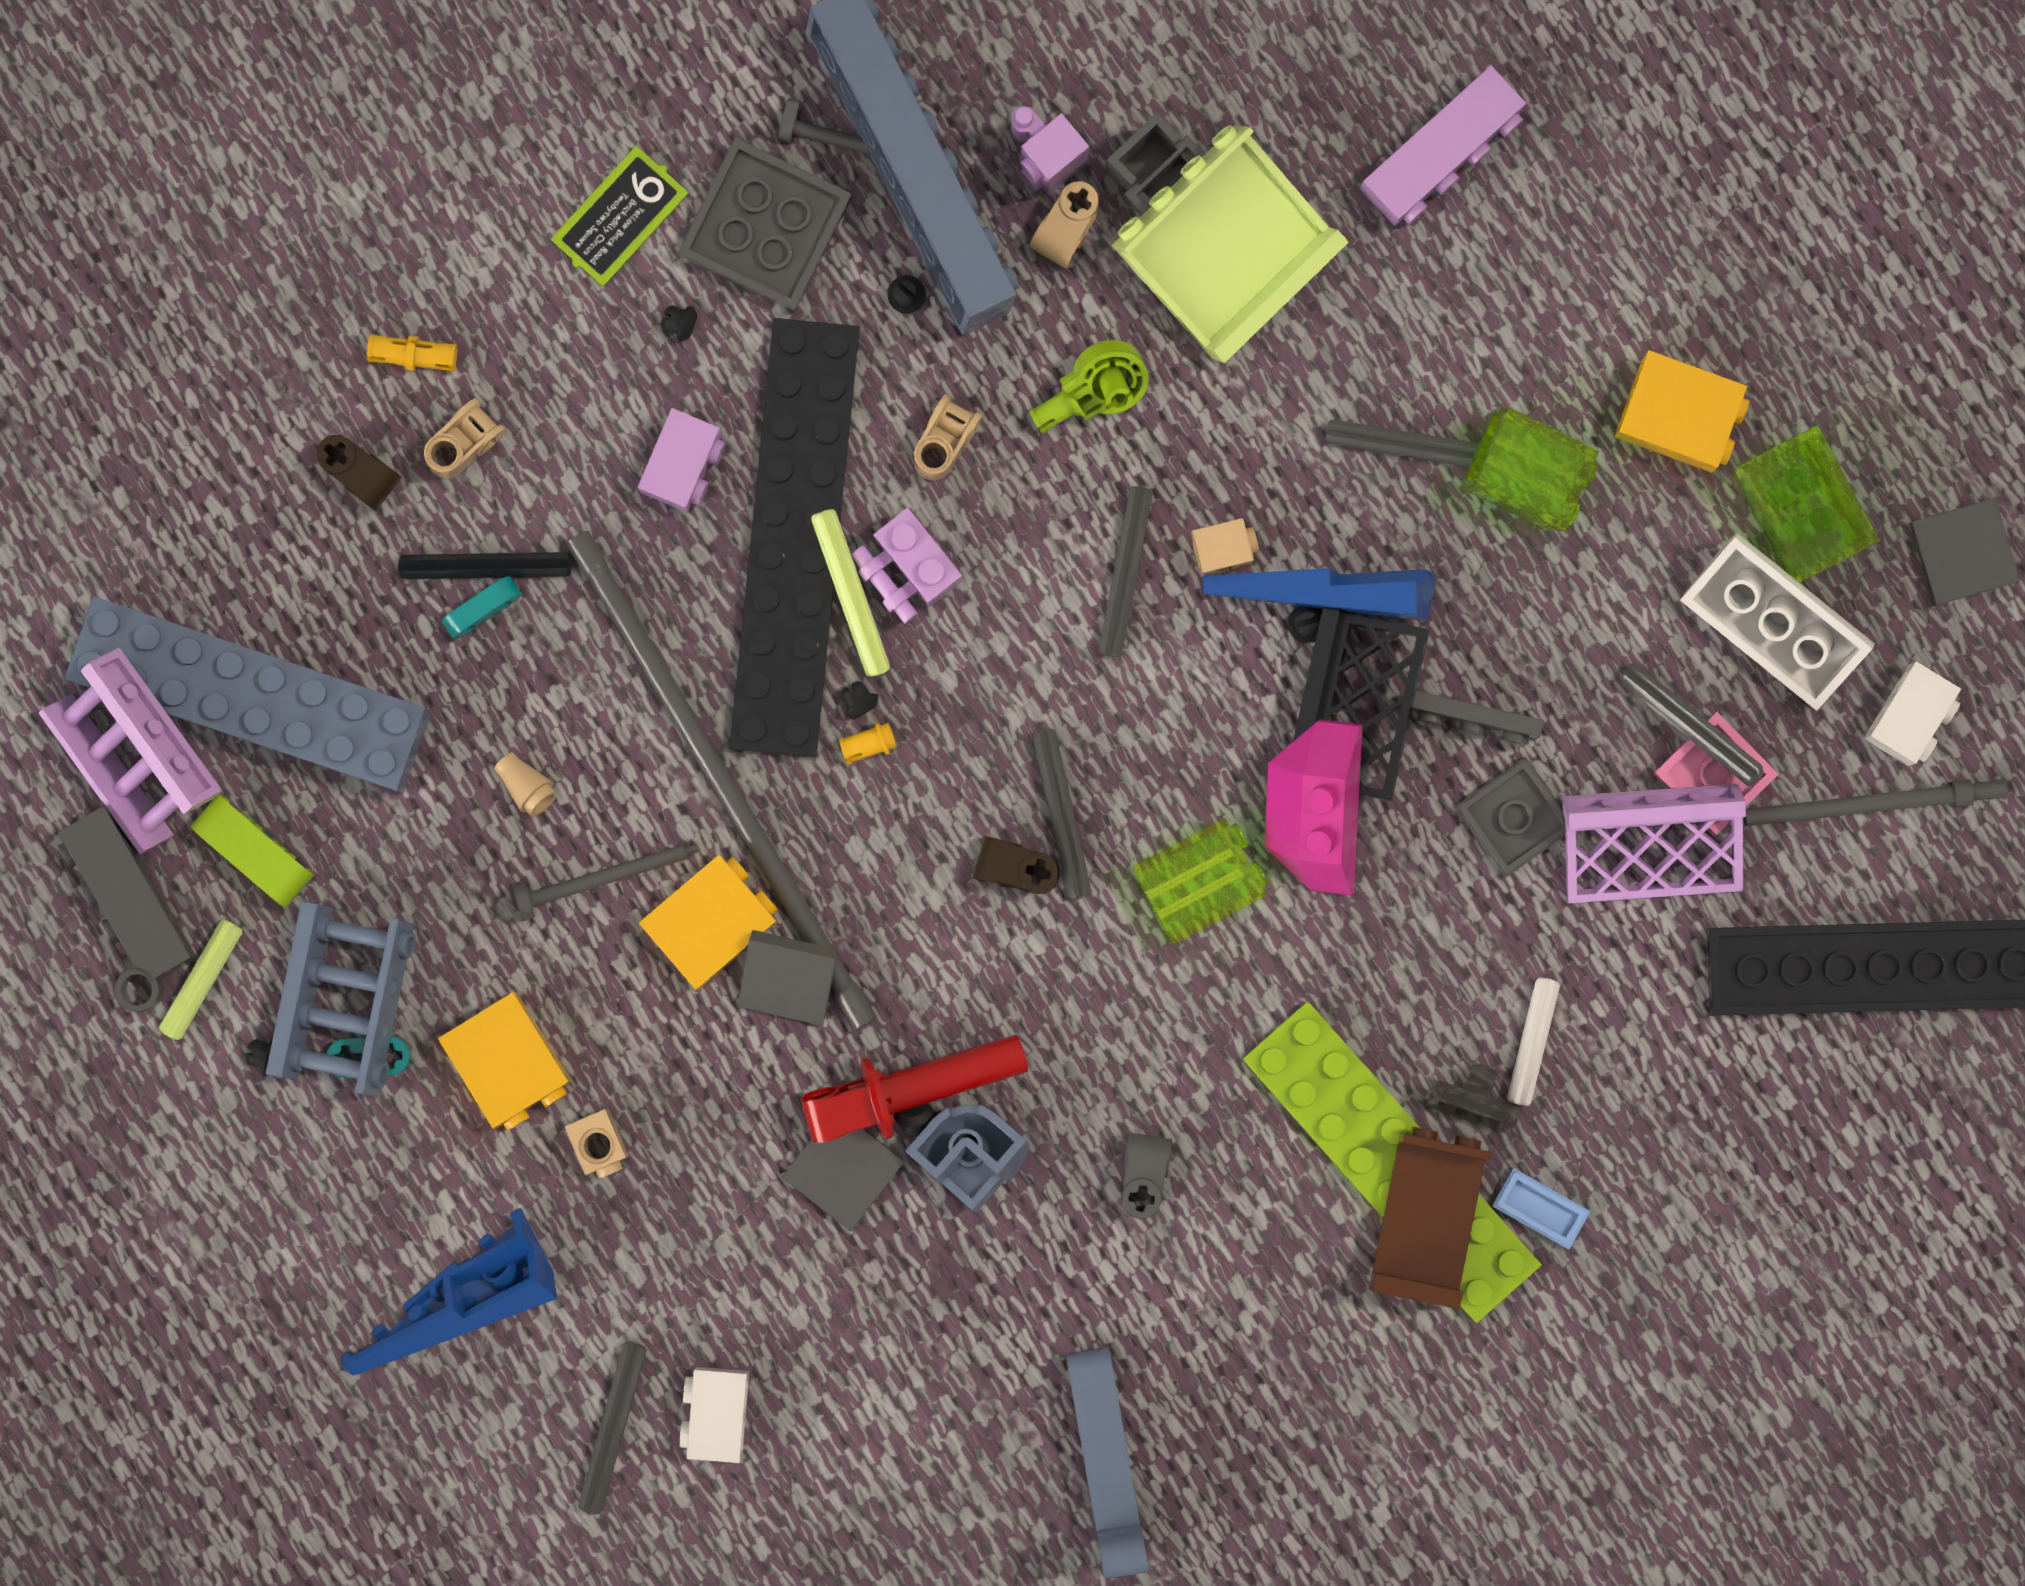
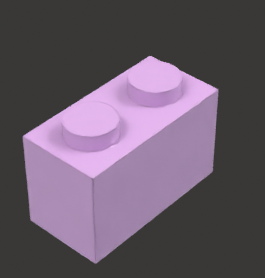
(681, 461)

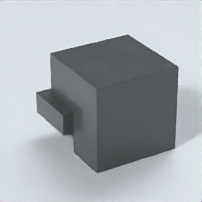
(1150, 161)

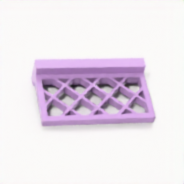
(1648, 809)

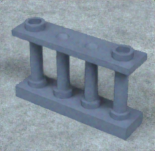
(309, 969)

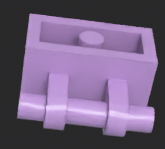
(1049, 151)
(916, 557)

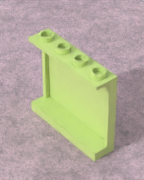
(1227, 243)

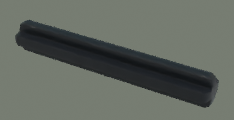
(485, 565)

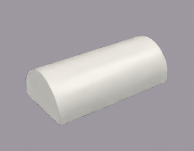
(1777, 621)

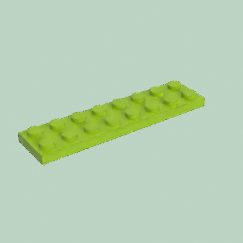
(1360, 1130)

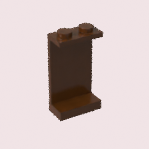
(1428, 1218)

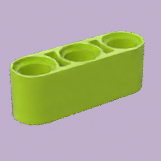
(251, 850)

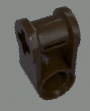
(361, 474)
(1008, 866)

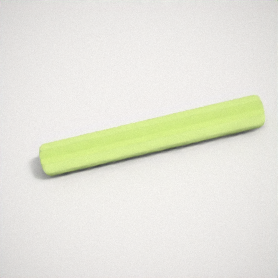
(850, 592)

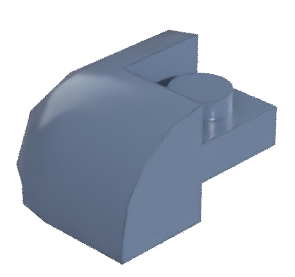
(970, 1152)

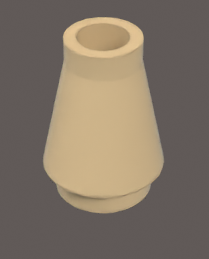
(527, 786)

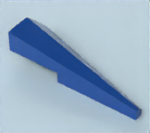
(1387, 593)
(494, 1285)

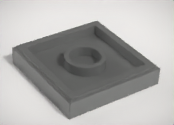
(1964, 552)
(1513, 817)
(787, 977)
(844, 1174)

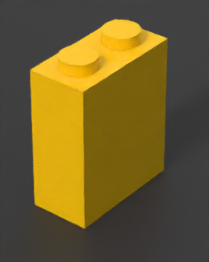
(1682, 412)
(709, 920)
(506, 1062)

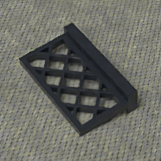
(1324, 680)

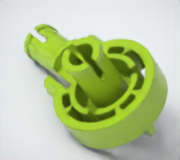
(1096, 385)

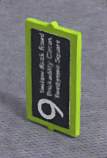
(619, 216)

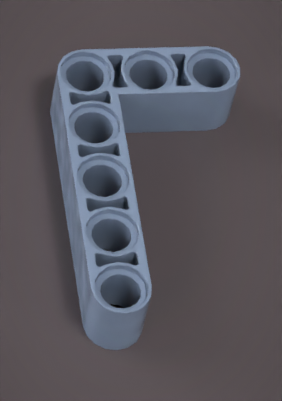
(1107, 1463)

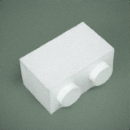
(1914, 714)
(716, 1414)

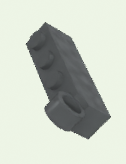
(130, 902)

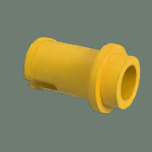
(868, 743)

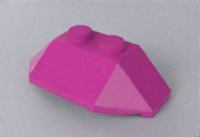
(1316, 806)

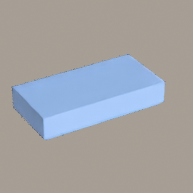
(1540, 1208)

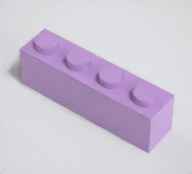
(1443, 147)

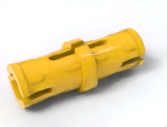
(412, 352)

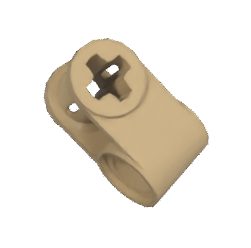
(1063, 229)
(949, 432)
(464, 438)

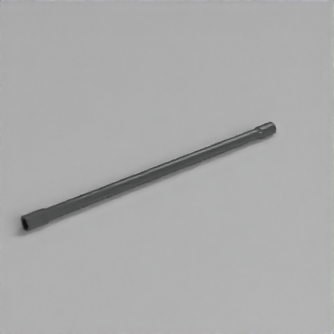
(596, 570)

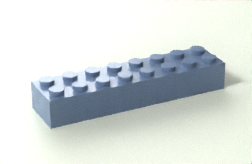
(912, 161)
(259, 696)

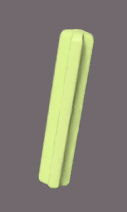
(200, 979)

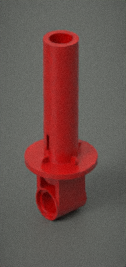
(875, 1098)

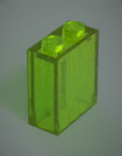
(1530, 470)
(1200, 880)

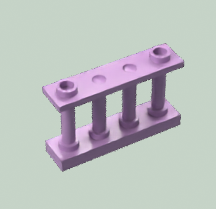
(152, 734)

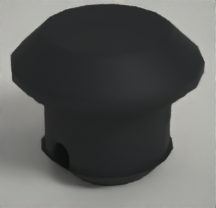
(906, 294)
(680, 323)
(1304, 623)
(859, 701)
(260, 1056)
(914, 1119)

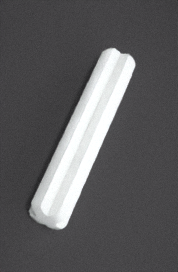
(1533, 1041)

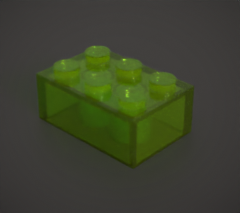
(1805, 505)

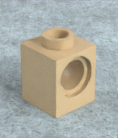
(1224, 546)
(583, 1129)

